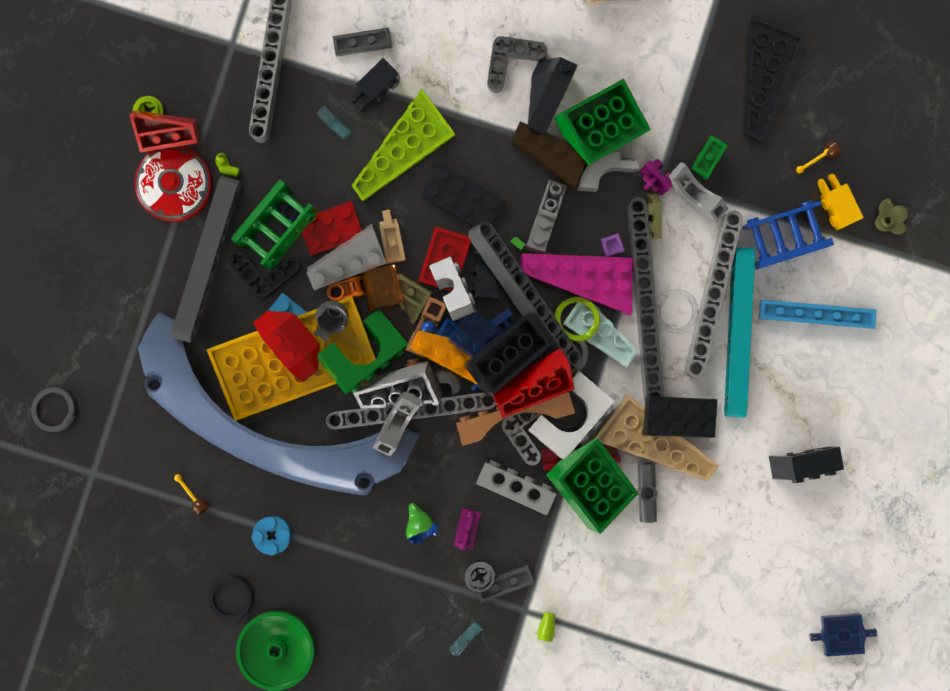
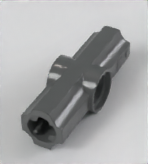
(647, 505)

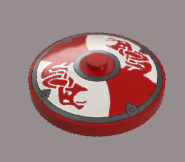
(173, 183)

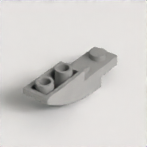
(546, 217)

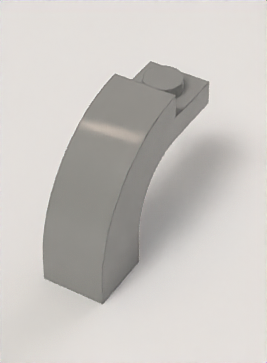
(696, 195)
(396, 423)

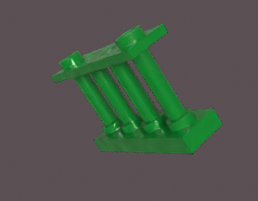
(262, 213)

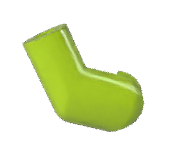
(224, 166)

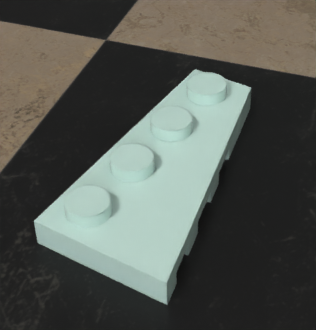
(605, 339)

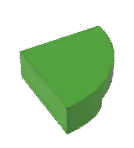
(520, 246)

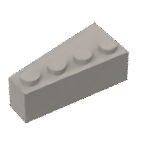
(348, 259)
(387, 387)

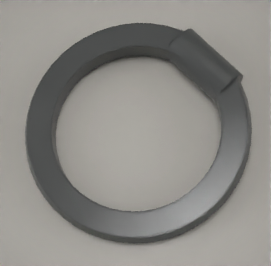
(69, 418)

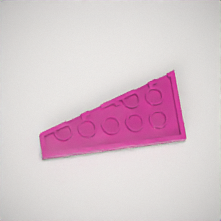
(591, 277)

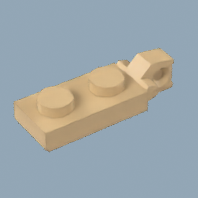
(391, 239)

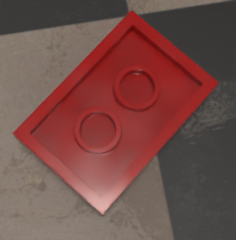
(331, 228)
(444, 245)

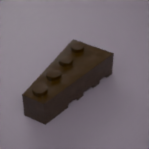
(550, 153)

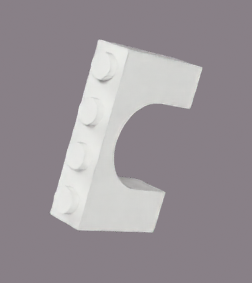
(595, 403)

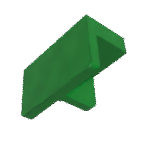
(708, 157)

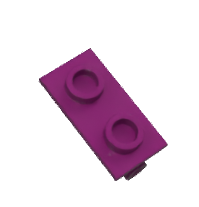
(467, 529)

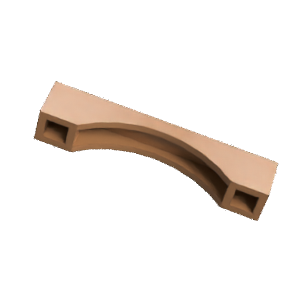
(475, 428)

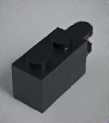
(376, 84)

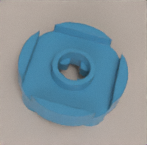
(282, 535)

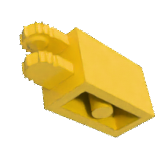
(839, 203)

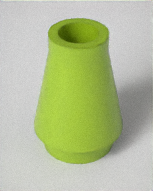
(547, 627)

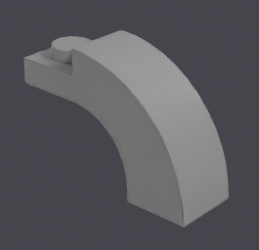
(590, 178)

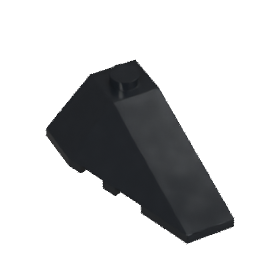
(547, 90)

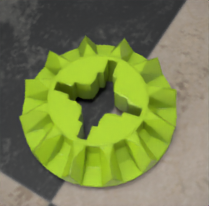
(150, 102)

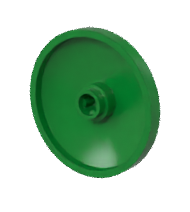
(275, 650)

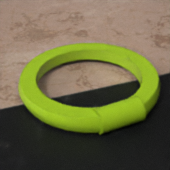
(592, 330)

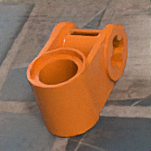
(347, 288)

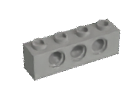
(541, 504)

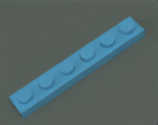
(817, 314)

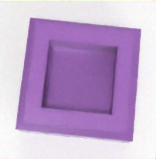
(612, 245)

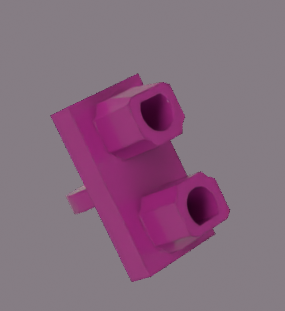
(655, 178)

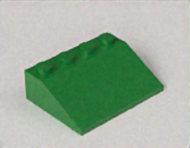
(603, 122)
(593, 485)

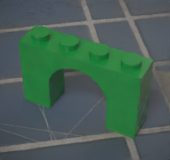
(351, 375)

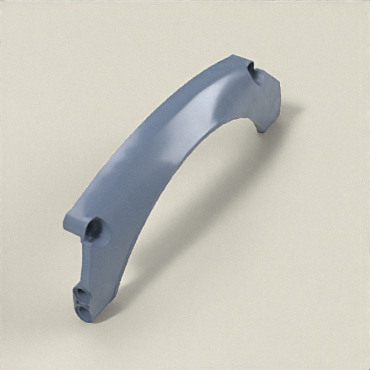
(325, 467)

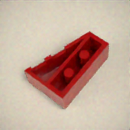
(163, 131)

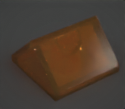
(381, 287)

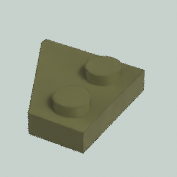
(655, 214)
(414, 297)

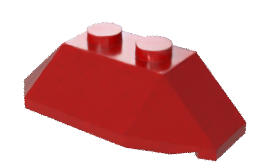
(290, 342)

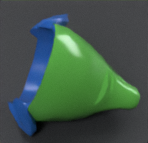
(419, 525)

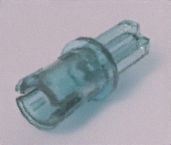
(334, 123)
(465, 638)

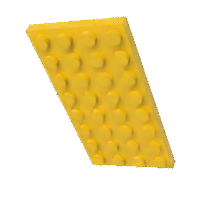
(258, 380)

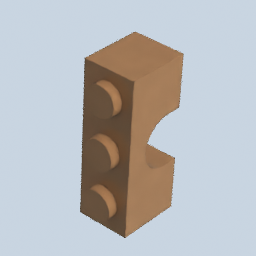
(433, 312)

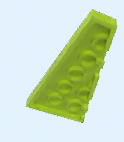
(409, 141)

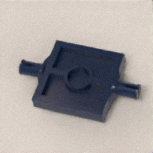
(843, 634)

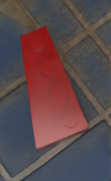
(535, 384)

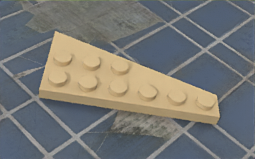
(625, 432)

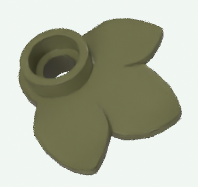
(893, 216)

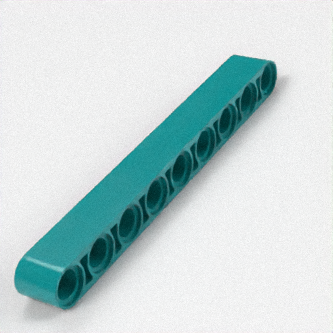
(739, 333)

